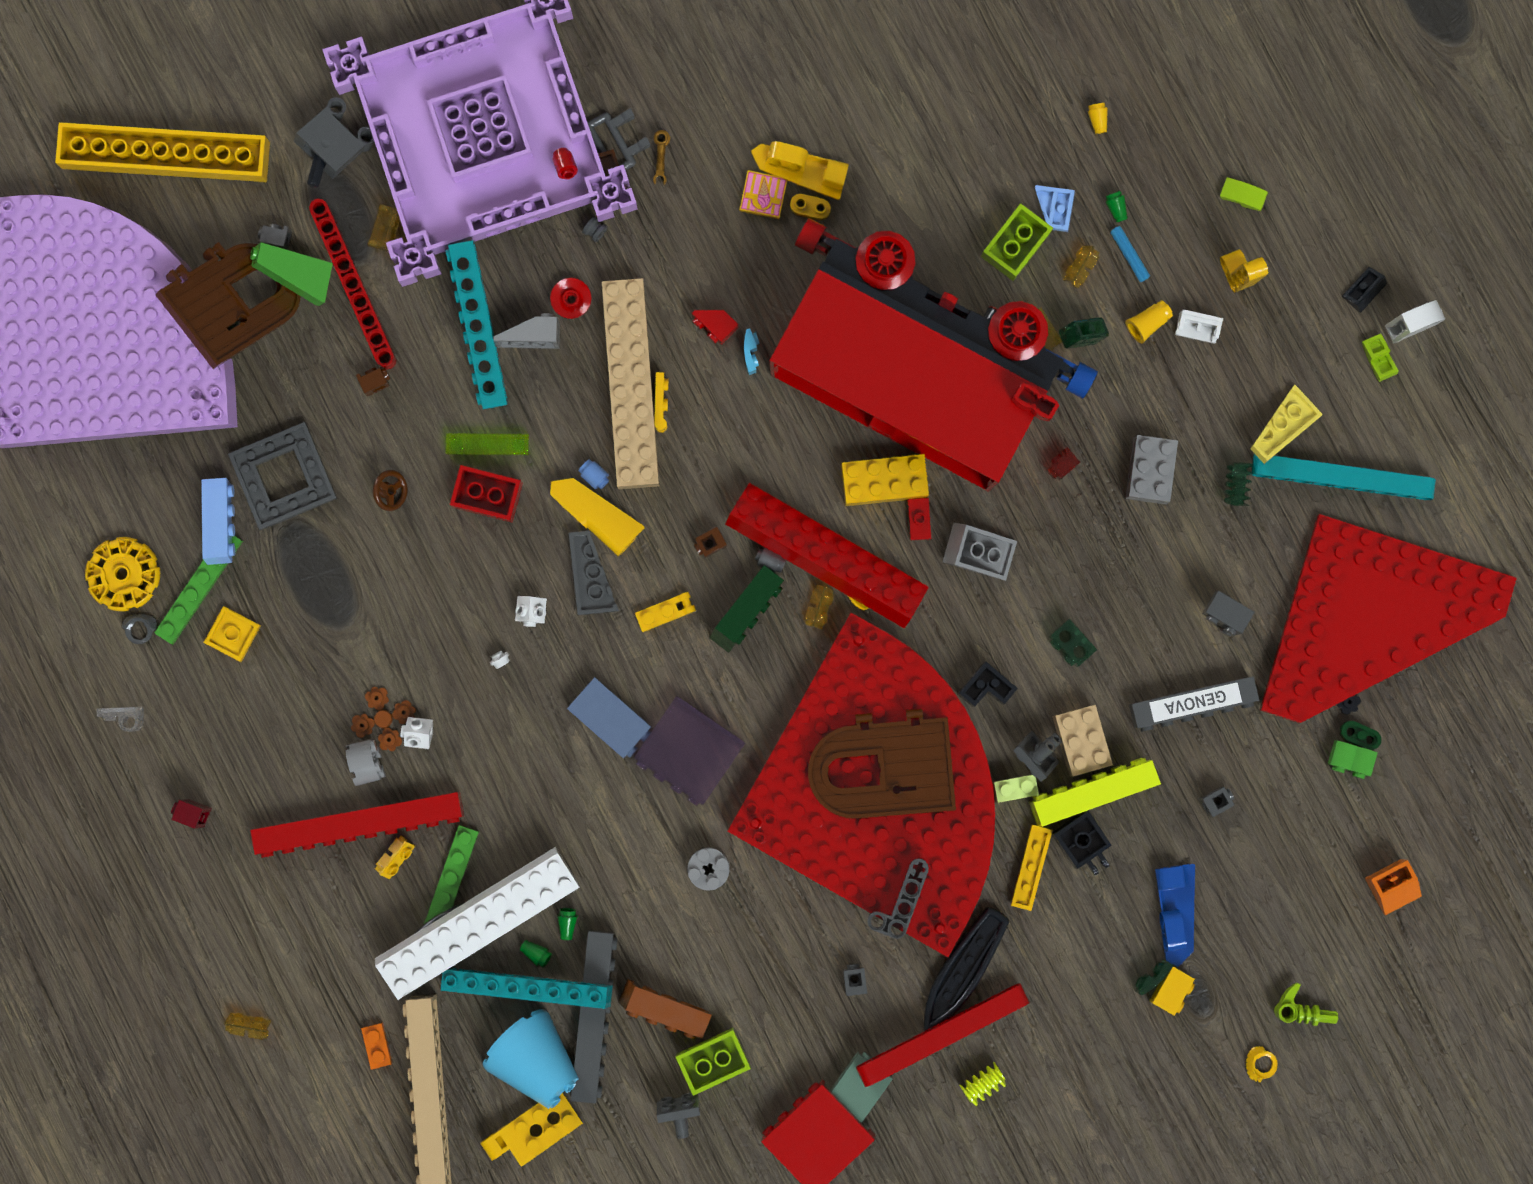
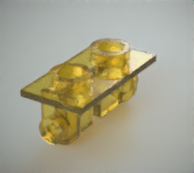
(1085, 257)
(823, 599)
(238, 1023)

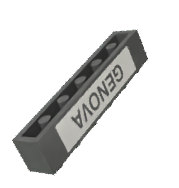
(1194, 702)

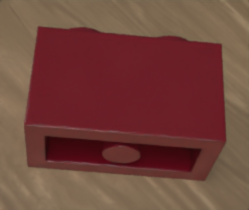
(190, 813)

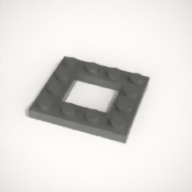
(245, 465)

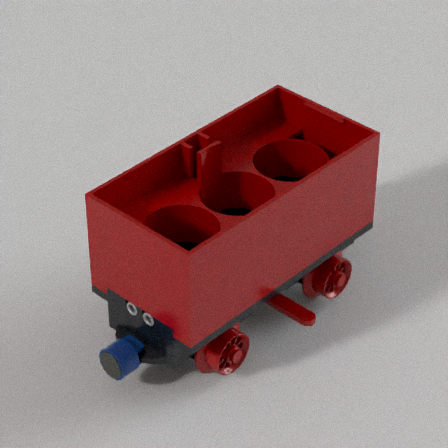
(916, 358)

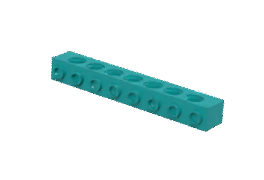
(498, 396)
(527, 988)

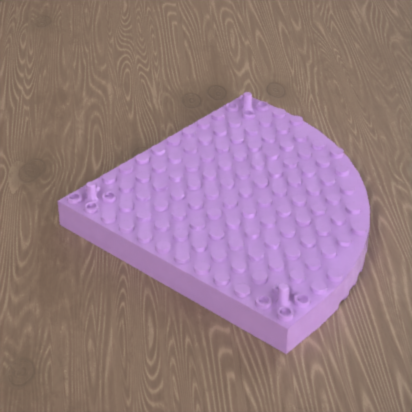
(86, 335)

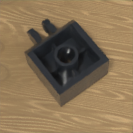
(1094, 841)

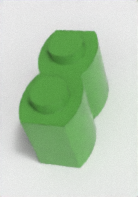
(1352, 758)

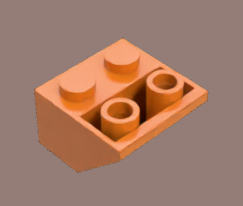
(1394, 886)

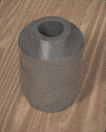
(770, 560)

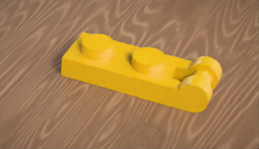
(661, 404)
(664, 612)

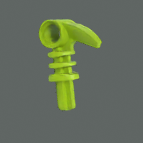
(1299, 1013)

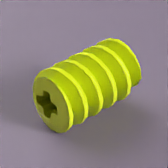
(983, 1084)

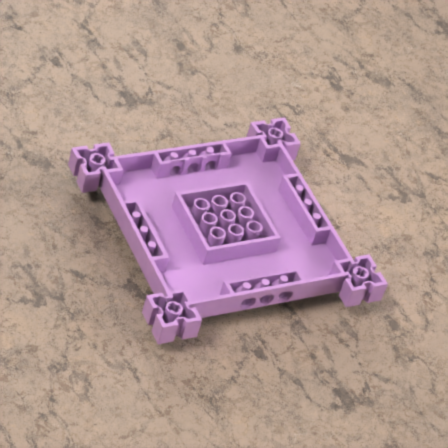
(473, 131)

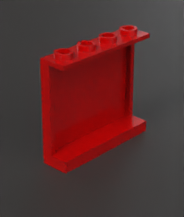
(817, 1137)

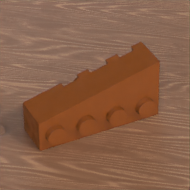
(664, 1009)

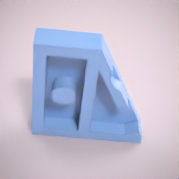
(1056, 206)

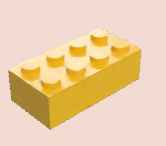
(884, 480)

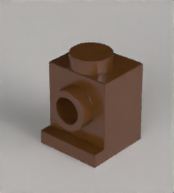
(373, 380)
(713, 535)

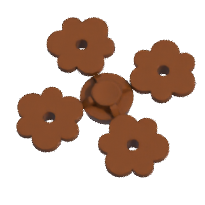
(382, 719)

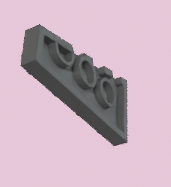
(589, 579)

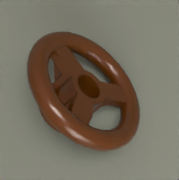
(388, 490)

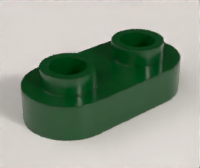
(1360, 734)

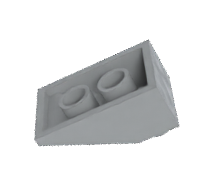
(534, 333)
(979, 551)

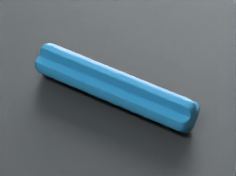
(1130, 253)

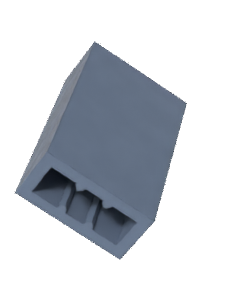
(610, 718)

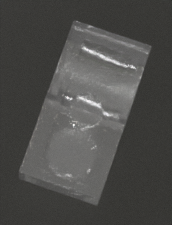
(123, 714)

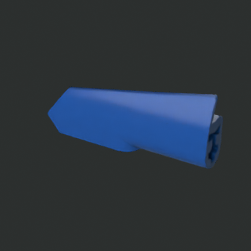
(1176, 917)

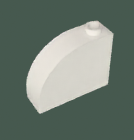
(1415, 321)

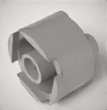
(364, 762)
(719, 864)

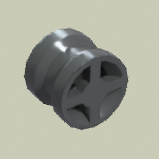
(595, 229)

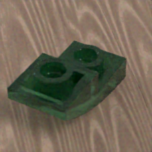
(1147, 983)

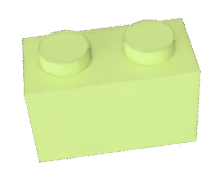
(1015, 788)

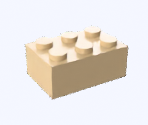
(1082, 740)

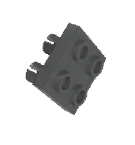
(1038, 754)
(678, 1111)

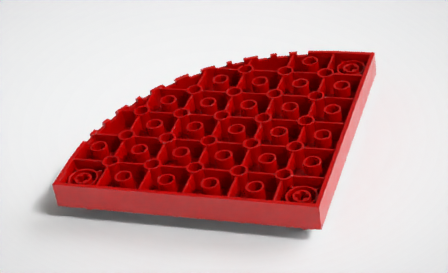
(870, 856)

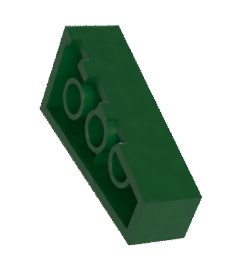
(746, 609)

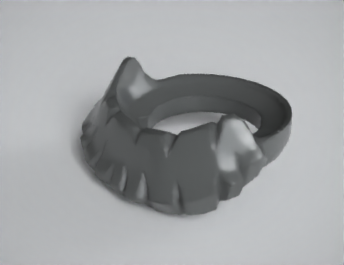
(149, 622)

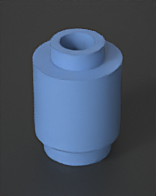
(594, 474)

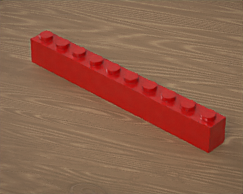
(357, 823)

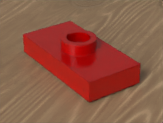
(919, 519)

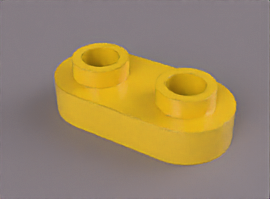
(810, 207)

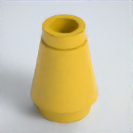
(1098, 117)

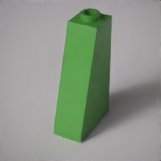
(295, 271)

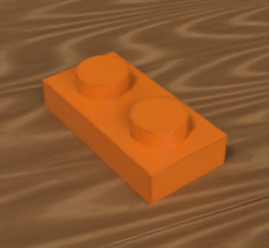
(376, 1046)

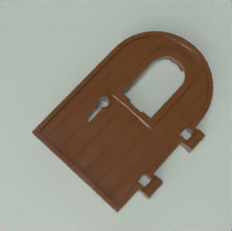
(209, 304)
(906, 758)

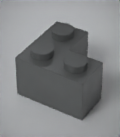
(1227, 614)

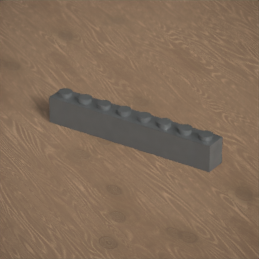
(592, 1020)

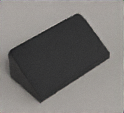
(1365, 289)

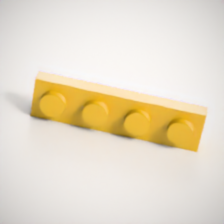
(1031, 867)

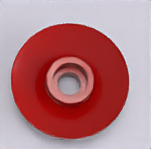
(565, 289)

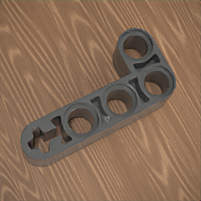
(903, 896)

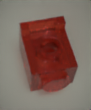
(1062, 464)

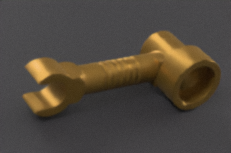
(660, 166)

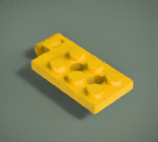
(517, 1134)

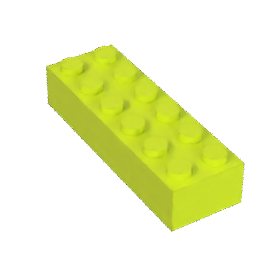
(1093, 793)

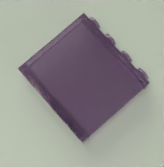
(689, 751)

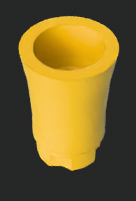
(1148, 321)

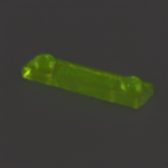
(487, 444)

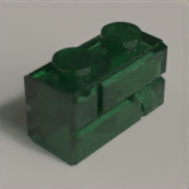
(1083, 333)

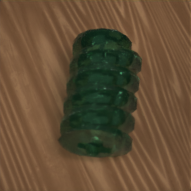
(1237, 484)

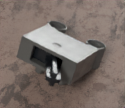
(330, 143)

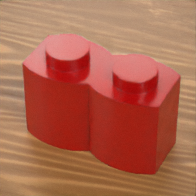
(1039, 404)

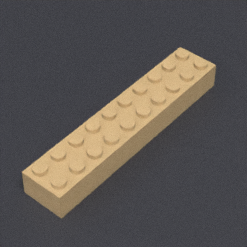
(630, 383)
(427, 1090)

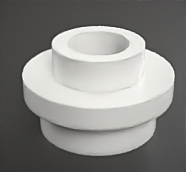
(499, 659)

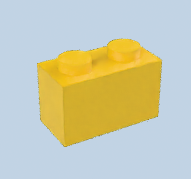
(1172, 991)

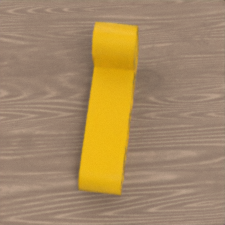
(1241, 273)

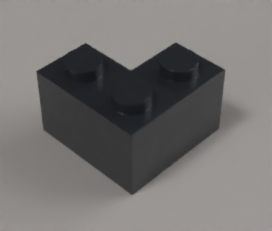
(988, 681)

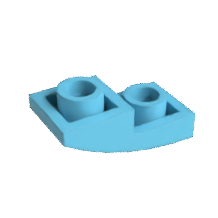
(750, 345)

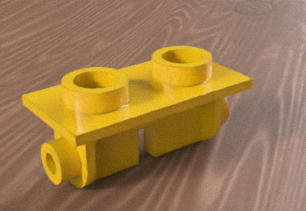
(389, 865)

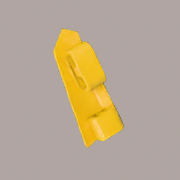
(801, 168)
(602, 518)

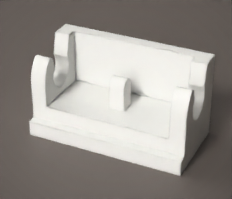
(1198, 326)

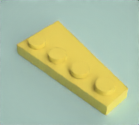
(1287, 423)

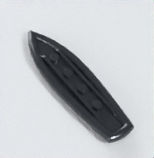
(965, 967)

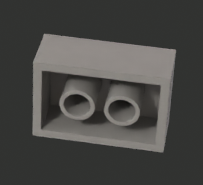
(1151, 469)

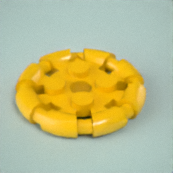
(134, 577)

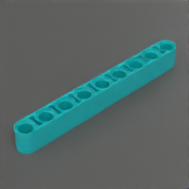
(1345, 477)

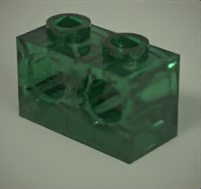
(1076, 638)

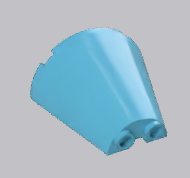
(533, 1059)

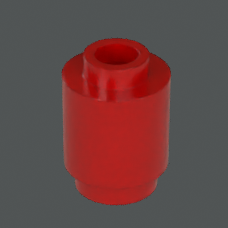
(564, 163)

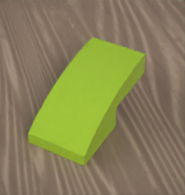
(1244, 194)
(1379, 357)

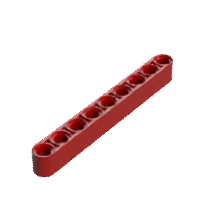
(348, 275)
(942, 1035)

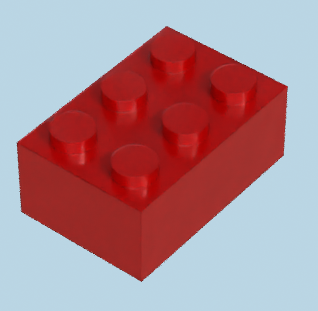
(486, 493)

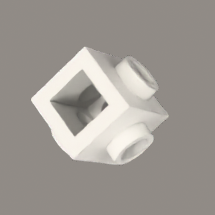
(530, 610)
(417, 732)

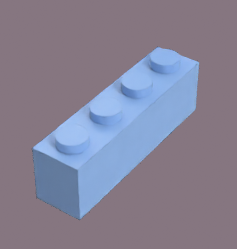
(217, 521)

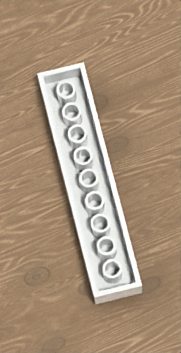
(476, 923)

